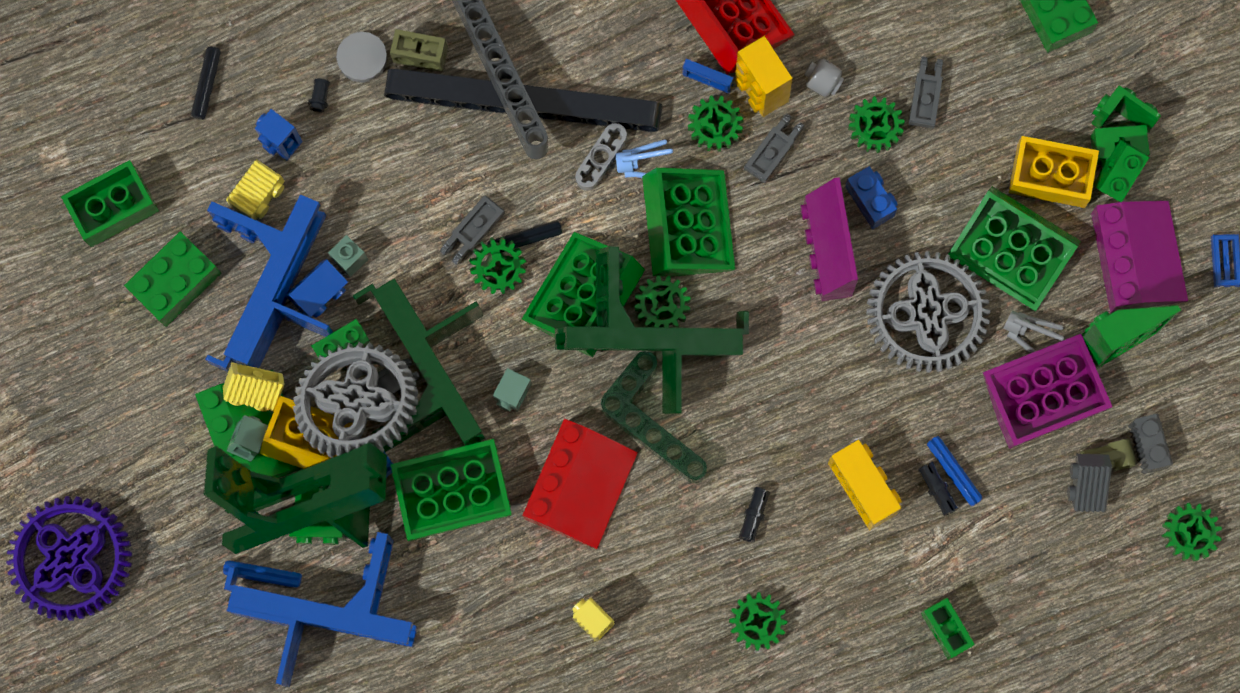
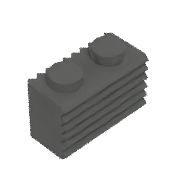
(1150, 443)
(1090, 482)

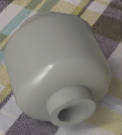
(823, 77)

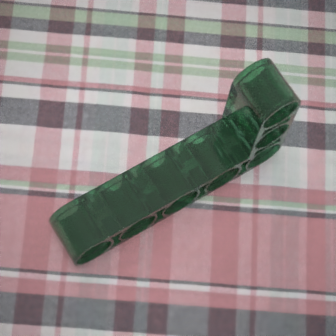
(647, 424)

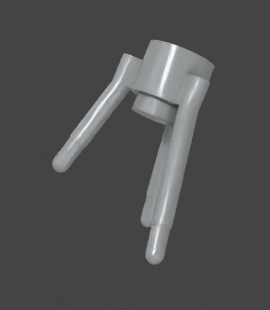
(1019, 322)

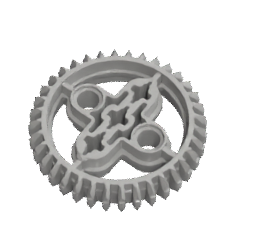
(932, 300)
(355, 399)

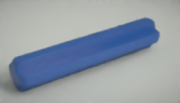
(954, 471)
(265, 574)

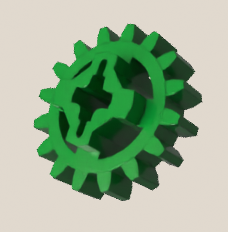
(705, 124)
(884, 131)
(507, 264)
(653, 296)
(1195, 521)
(742, 628)

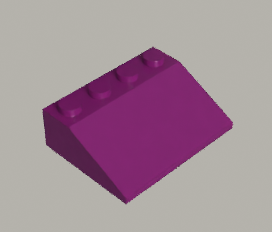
(830, 242)
(1138, 254)
(1046, 391)

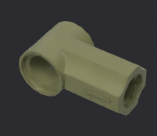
(1120, 454)

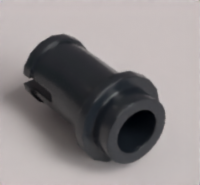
(319, 95)

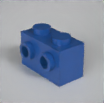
(277, 135)
(871, 197)
(317, 289)

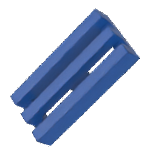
(707, 76)
(1225, 254)

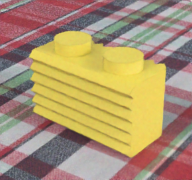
(256, 191)
(253, 387)
(592, 618)

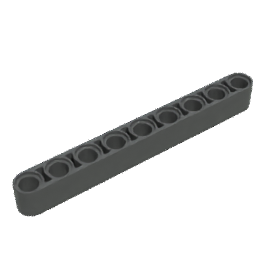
(502, 70)

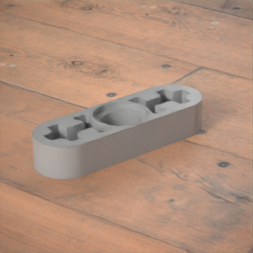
(585, 168)

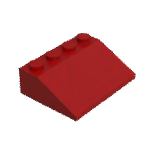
(735, 24)
(580, 484)

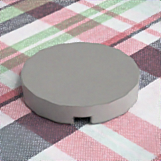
(362, 56)

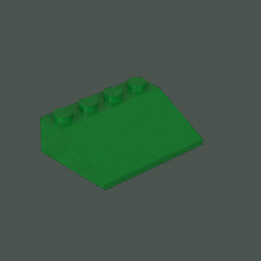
(688, 221)
(1014, 248)
(569, 290)
(1123, 330)
(221, 422)
(451, 490)

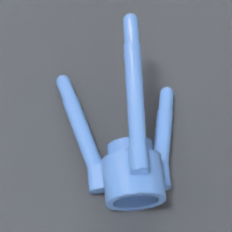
(628, 159)

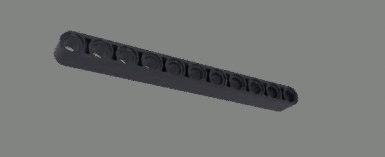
(548, 102)

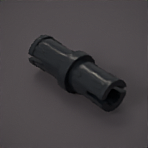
(938, 489)
(754, 514)

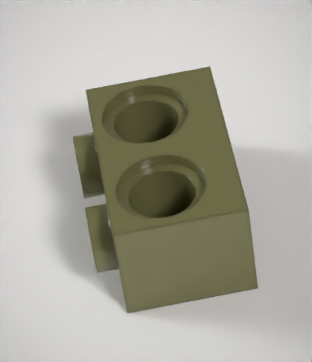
(419, 50)

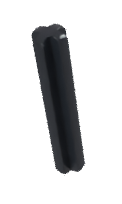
(205, 83)
(532, 234)

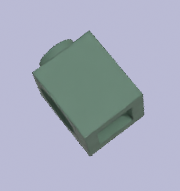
(348, 256)
(511, 390)
(247, 437)

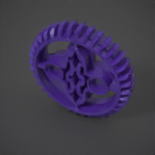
(57, 562)

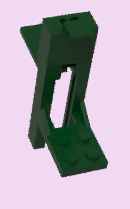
(617, 333)
(440, 396)
(349, 489)

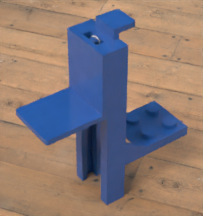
(266, 305)
(356, 618)

